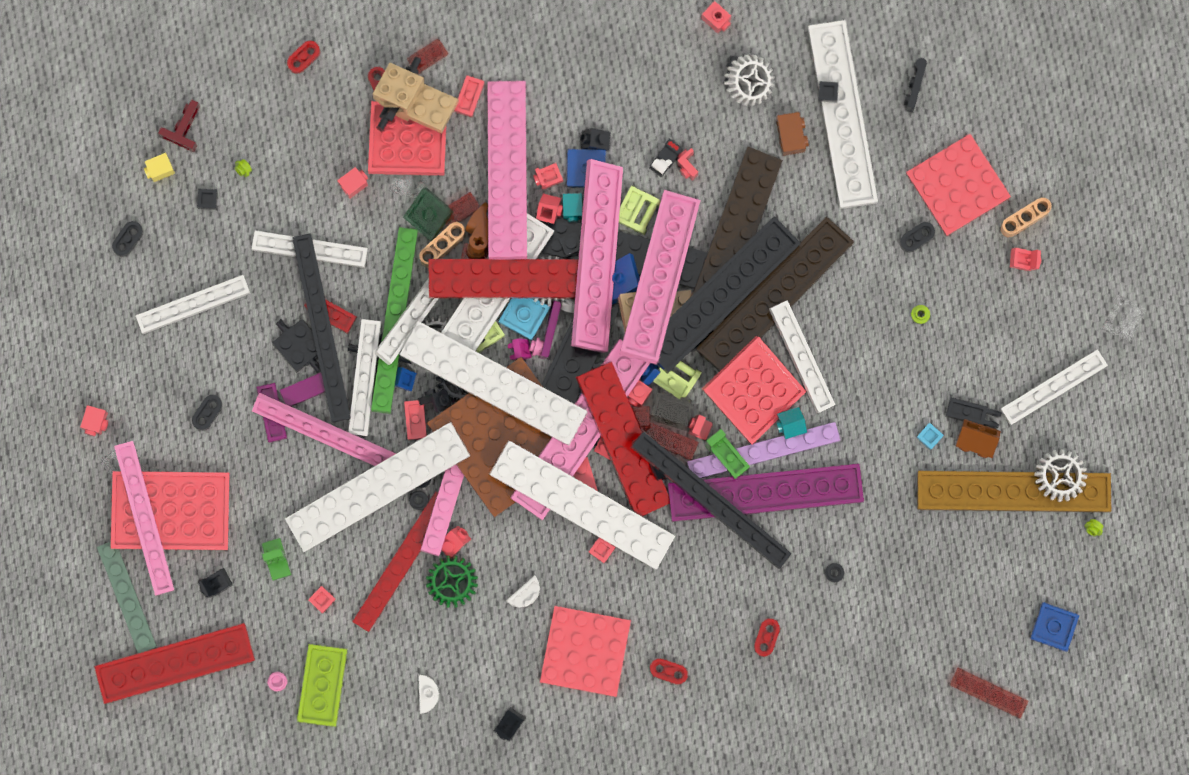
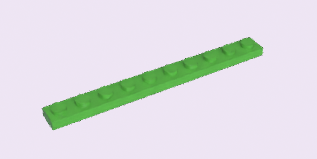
(396, 306)

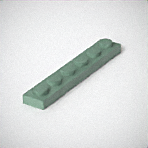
(127, 598)

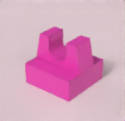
(521, 349)

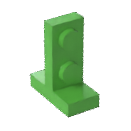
(727, 454)
(276, 559)

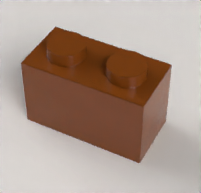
(791, 134)
(978, 439)

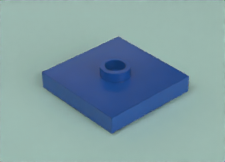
(577, 165)
(625, 277)
(1054, 627)

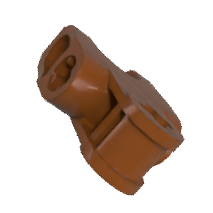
(479, 229)

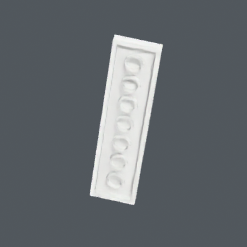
(477, 315)

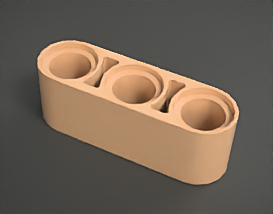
(1032, 211)
(446, 236)

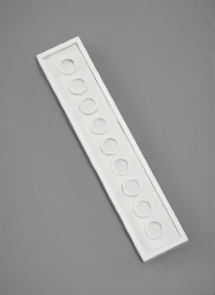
(843, 119)
(493, 383)
(377, 487)
(582, 505)

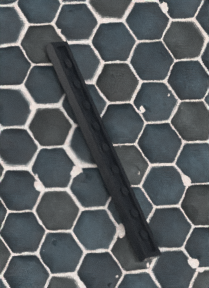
(321, 328)
(710, 500)

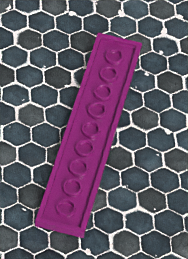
(776, 491)

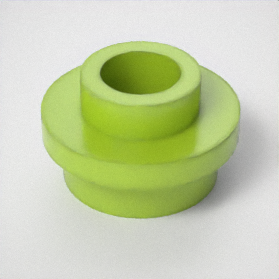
(242, 168)
(920, 320)
(1094, 527)

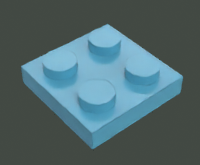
(524, 316)

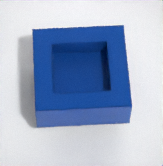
(650, 374)
(405, 379)

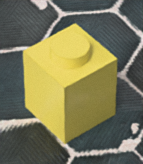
(158, 167)

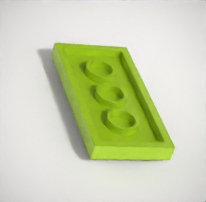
(322, 685)

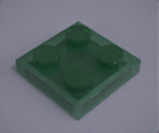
(428, 214)

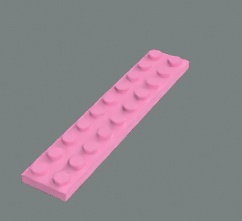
(507, 170)
(597, 256)
(660, 277)
(570, 457)

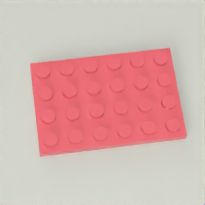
(187, 509)

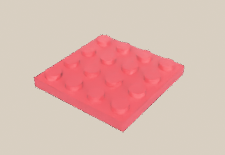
(404, 147)
(958, 185)
(753, 390)
(585, 651)

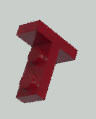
(182, 128)

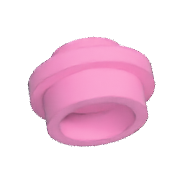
(536, 346)
(277, 681)

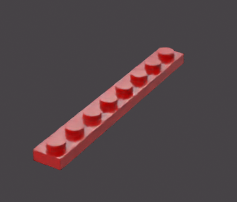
(395, 571)

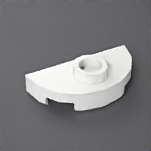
(526, 594)
(428, 694)

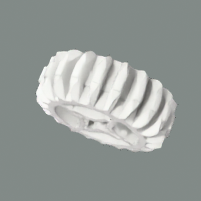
(748, 87)
(1046, 464)

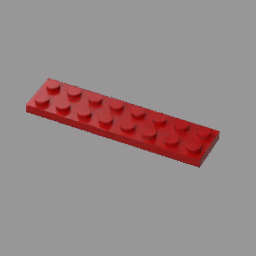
(502, 278)
(618, 432)
(174, 663)

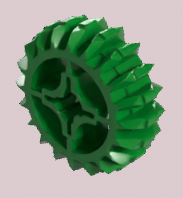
(460, 577)

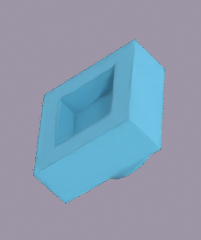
(930, 436)

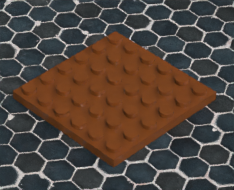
(485, 434)

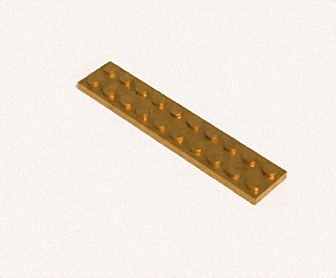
(1007, 492)

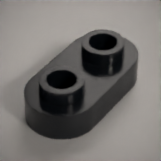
(916, 237)
(126, 238)
(206, 412)

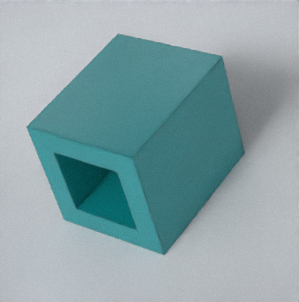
(572, 207)
(791, 423)

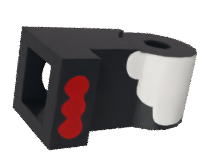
(666, 158)

